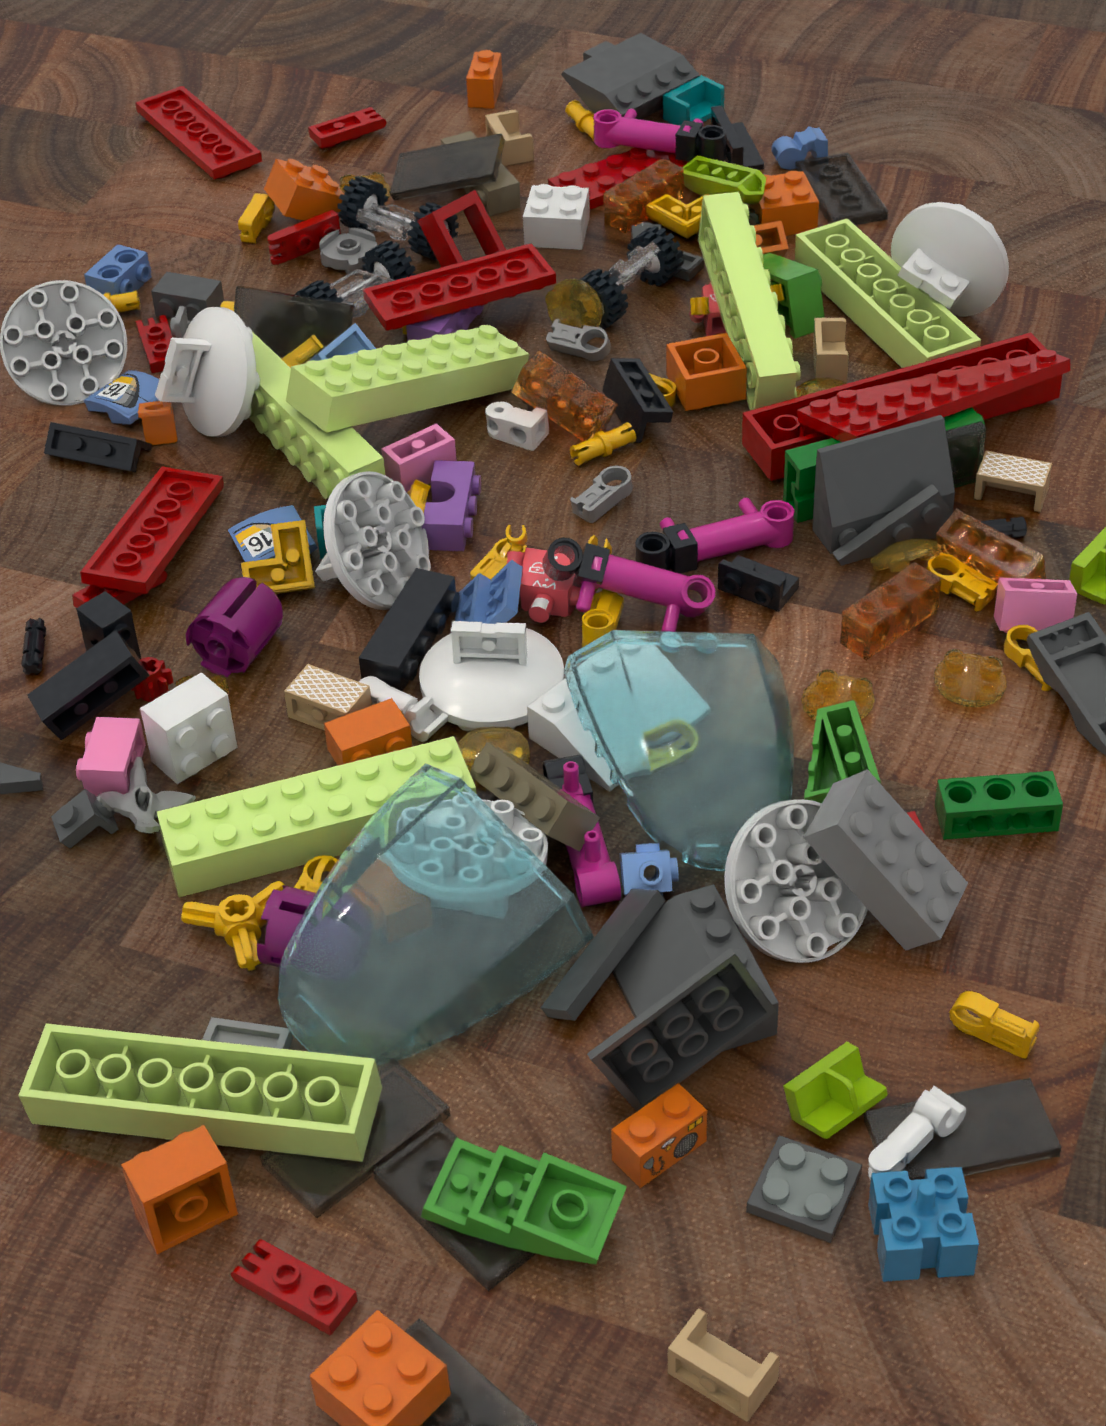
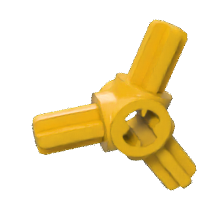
(236, 920)

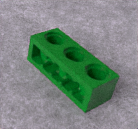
(998, 805)

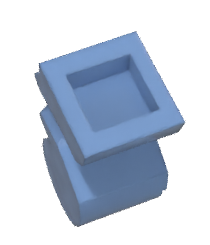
(790, 150)

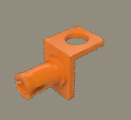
(158, 422)

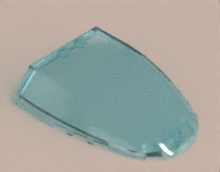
(688, 731)
(424, 927)

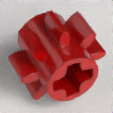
(156, 683)

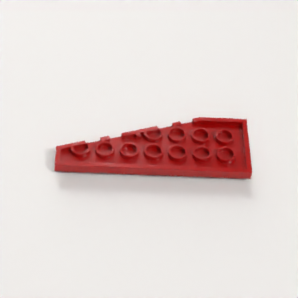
(912, 400)

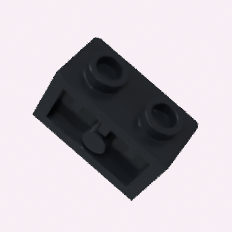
(756, 582)

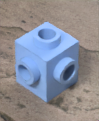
(633, 865)

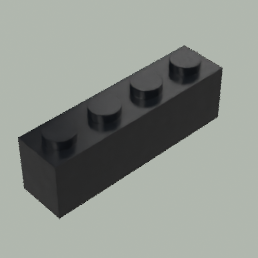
(410, 628)

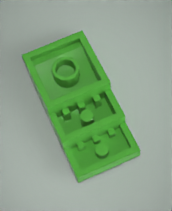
(524, 1202)

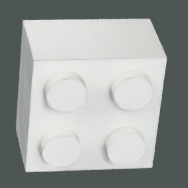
(556, 217)
(189, 727)

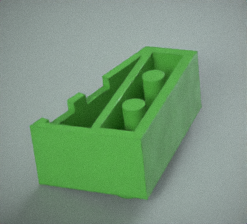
(801, 293)
(838, 749)

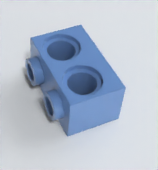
(119, 271)

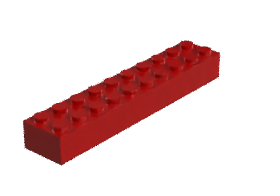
(776, 426)

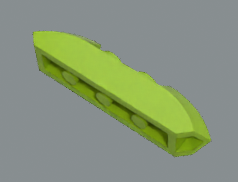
(718, 177)

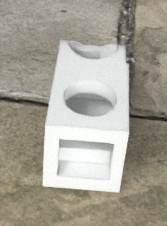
(517, 425)

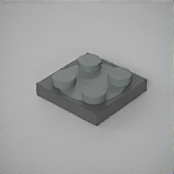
(804, 1188)

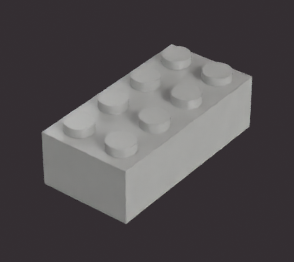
(886, 860)

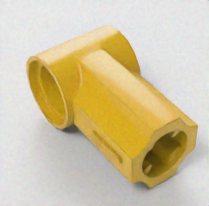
(602, 616)

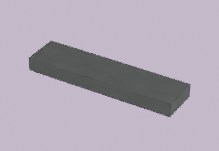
(603, 954)

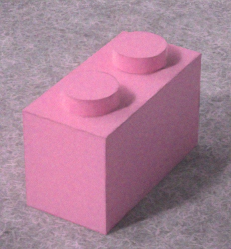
(415, 455)
(1033, 602)
(110, 754)

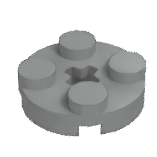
(346, 249)

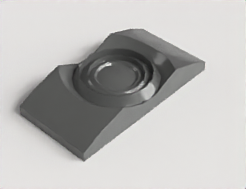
(1074, 665)

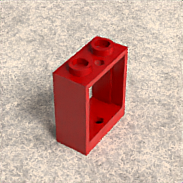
(478, 218)

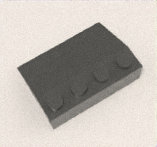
(630, 76)
(875, 475)
(680, 942)
(682, 1030)

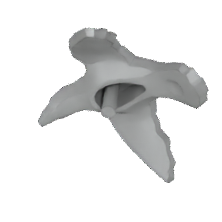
(141, 803)

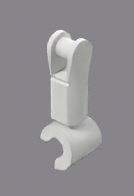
(418, 714)
(932, 1113)

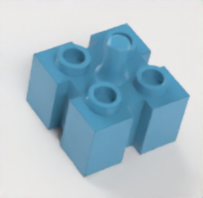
(922, 1224)

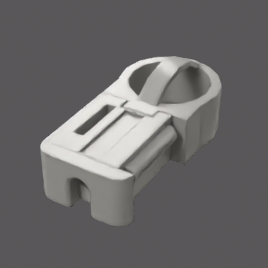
(574, 341)
(602, 497)

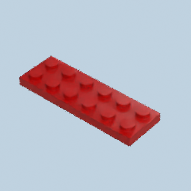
(199, 132)
(611, 171)
(459, 286)
(152, 530)

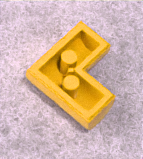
(676, 215)
(292, 562)

